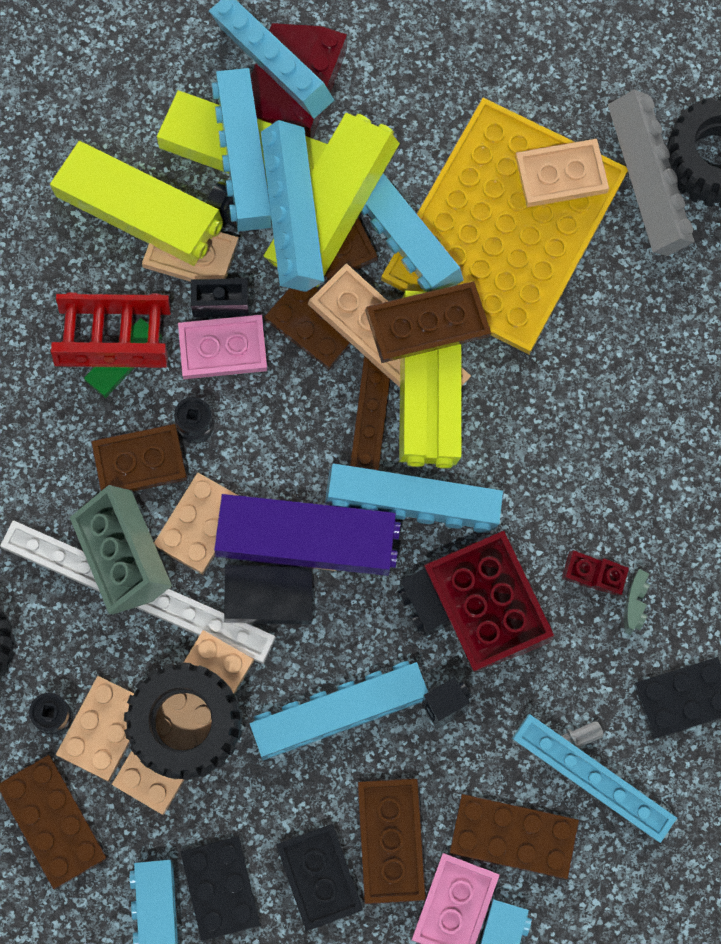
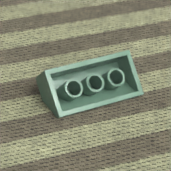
(120, 550)

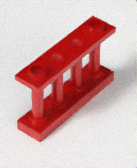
(111, 354)

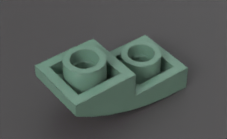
(634, 608)

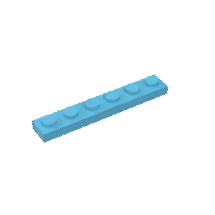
(594, 778)

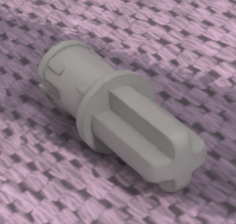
(584, 734)

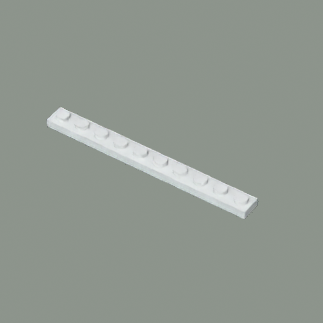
(169, 606)

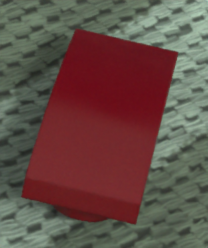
(595, 573)

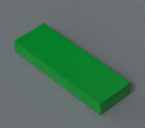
(106, 379)

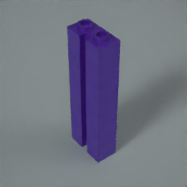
(306, 535)

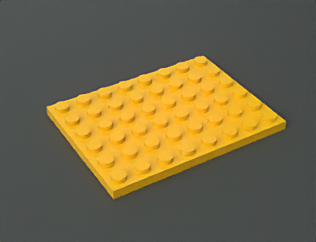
(509, 250)

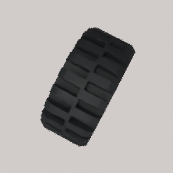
(692, 172)
(142, 715)

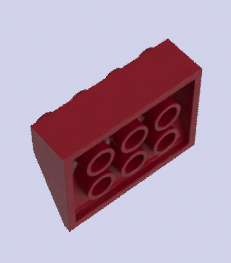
(316, 48)
(489, 602)

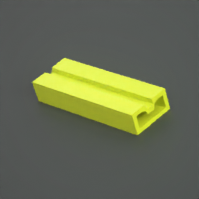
(194, 133)
(346, 180)
(137, 203)
(430, 407)

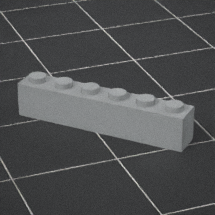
(651, 173)

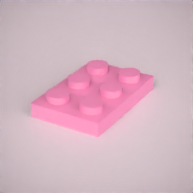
(222, 347)
(455, 903)

